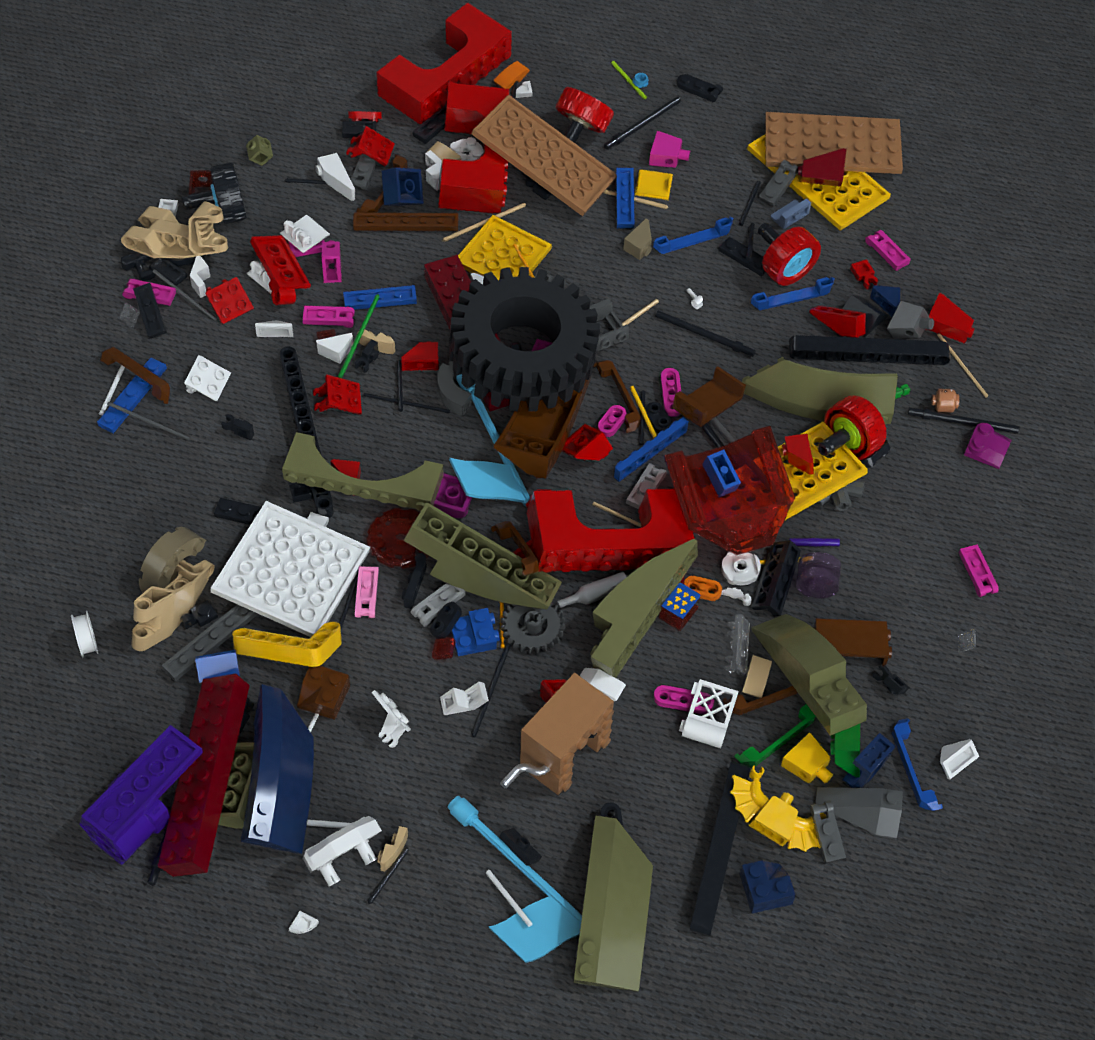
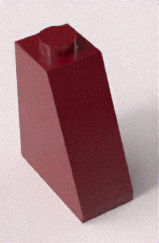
(824, 169)

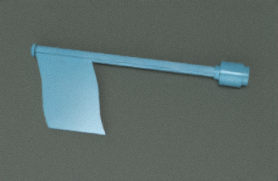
(487, 478)
(551, 917)

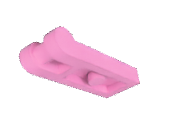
(366, 591)

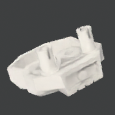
(351, 836)

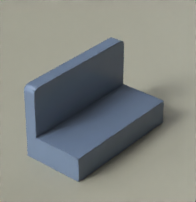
(791, 213)

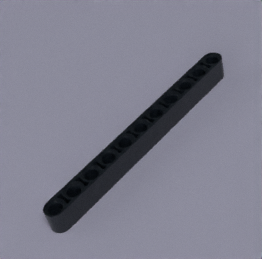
(303, 419)

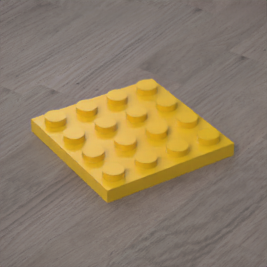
(494, 249)

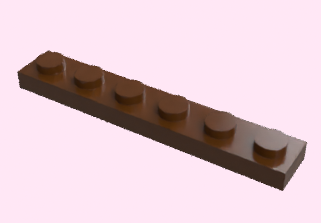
(405, 221)

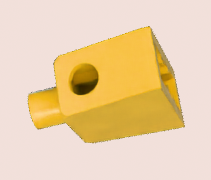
(808, 760)

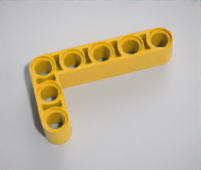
(287, 648)

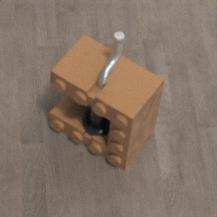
(567, 722)

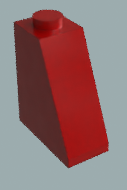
(951, 320)

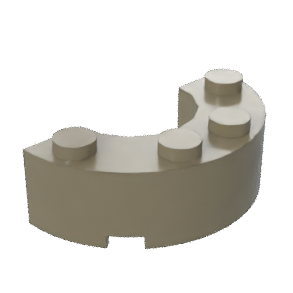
(166, 555)

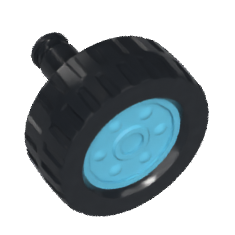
(224, 194)

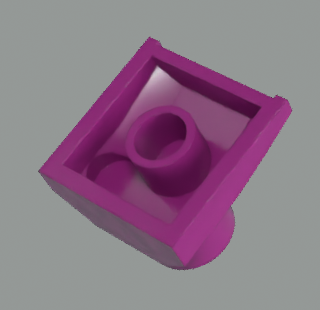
(987, 445)
(452, 498)

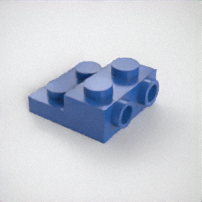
(475, 632)

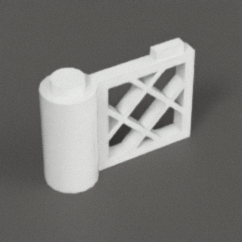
(700, 727)

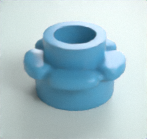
(640, 80)

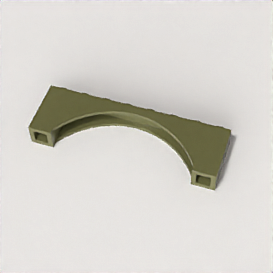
(410, 490)

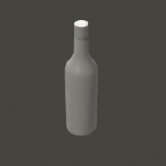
(593, 591)

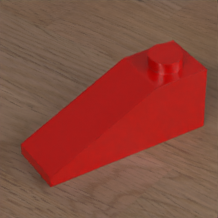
(842, 321)

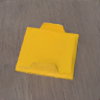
(653, 184)

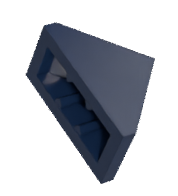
(886, 297)

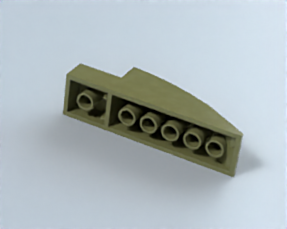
(478, 563)
(635, 604)
(814, 671)

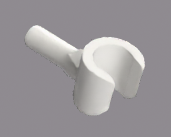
(697, 300)

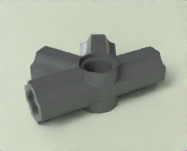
(841, 497)

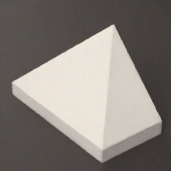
(274, 329)
(957, 757)

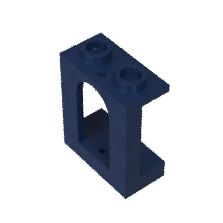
(870, 761)

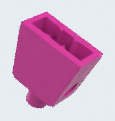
(667, 151)
(331, 254)

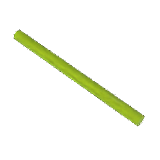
(628, 79)

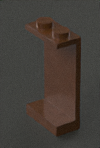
(710, 398)
(857, 637)

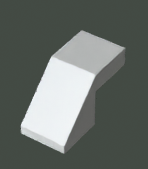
(433, 173)
(198, 274)
(603, 682)
(460, 701)

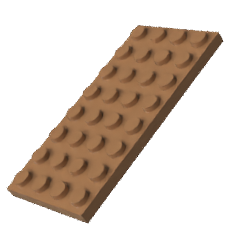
(870, 142)
(545, 155)

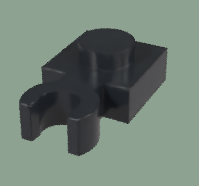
(538, 189)

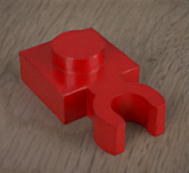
(863, 271)

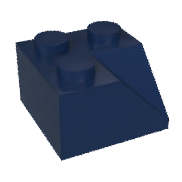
(402, 186)
(766, 886)

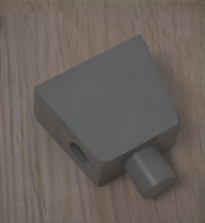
(909, 321)

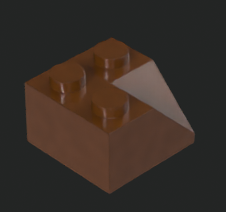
(323, 691)

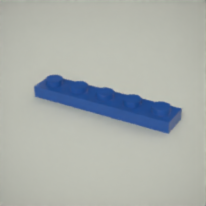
(130, 397)
(650, 449)

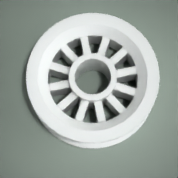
(84, 634)

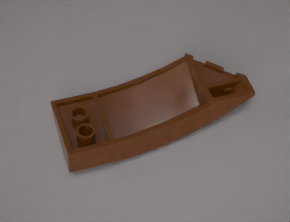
(537, 437)

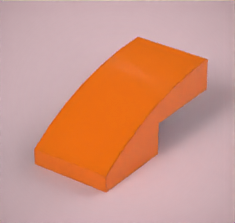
(511, 74)

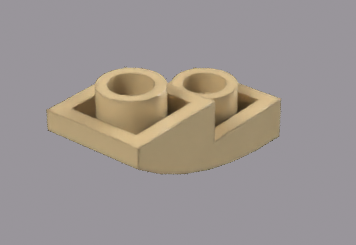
(444, 152)
(385, 343)
(757, 676)
(391, 852)

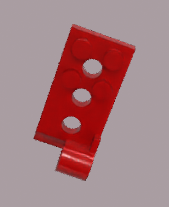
(280, 261)

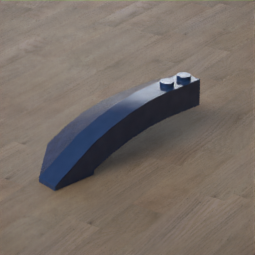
(279, 775)

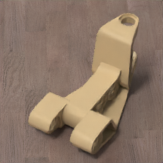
(173, 240)
(160, 608)

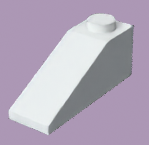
(335, 175)

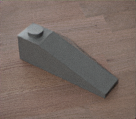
(869, 808)

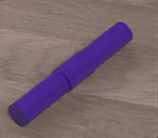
(815, 542)

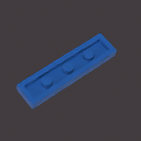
(625, 197)
(388, 297)

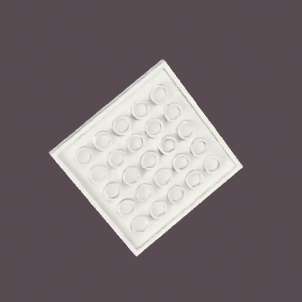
(290, 569)

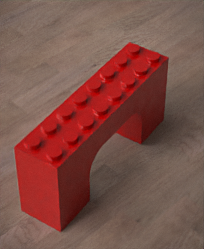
(422, 92)
(475, 183)
(568, 545)

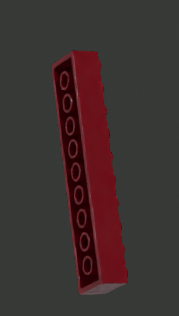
(446, 281)
(204, 784)

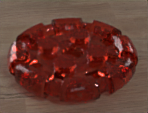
(389, 541)

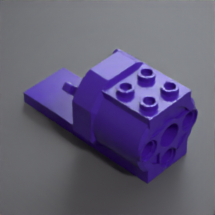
(131, 804)

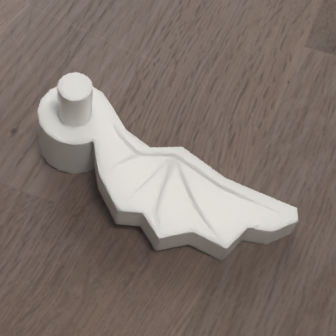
(734, 593)

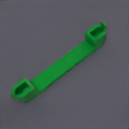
(752, 757)

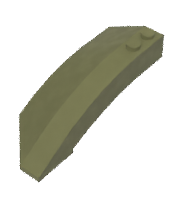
(813, 391)
(614, 910)

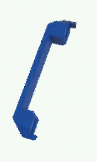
(721, 228)
(821, 288)
(925, 799)

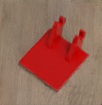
(372, 145)
(229, 300)
(340, 395)

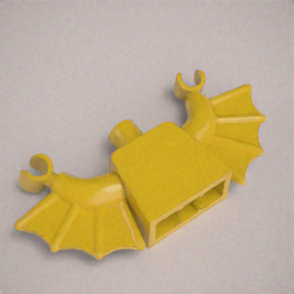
(775, 816)

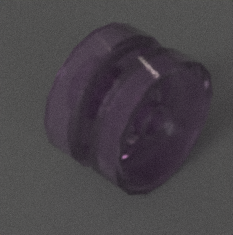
(818, 575)

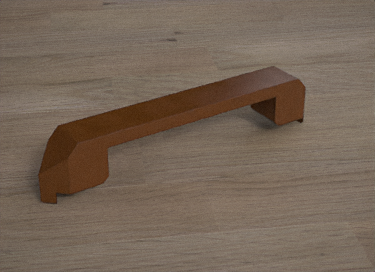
(373, 207)
(607, 368)
(160, 387)
(507, 530)
(742, 706)

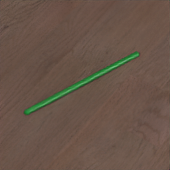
(358, 337)

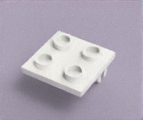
(395, 721)

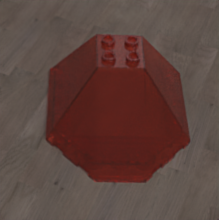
(747, 516)

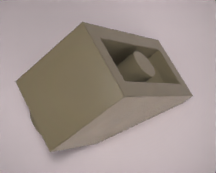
(639, 241)

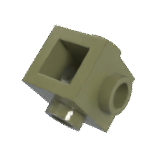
(259, 150)

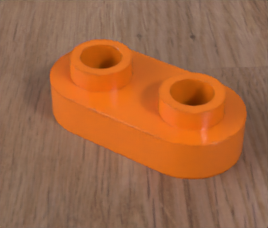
(703, 587)

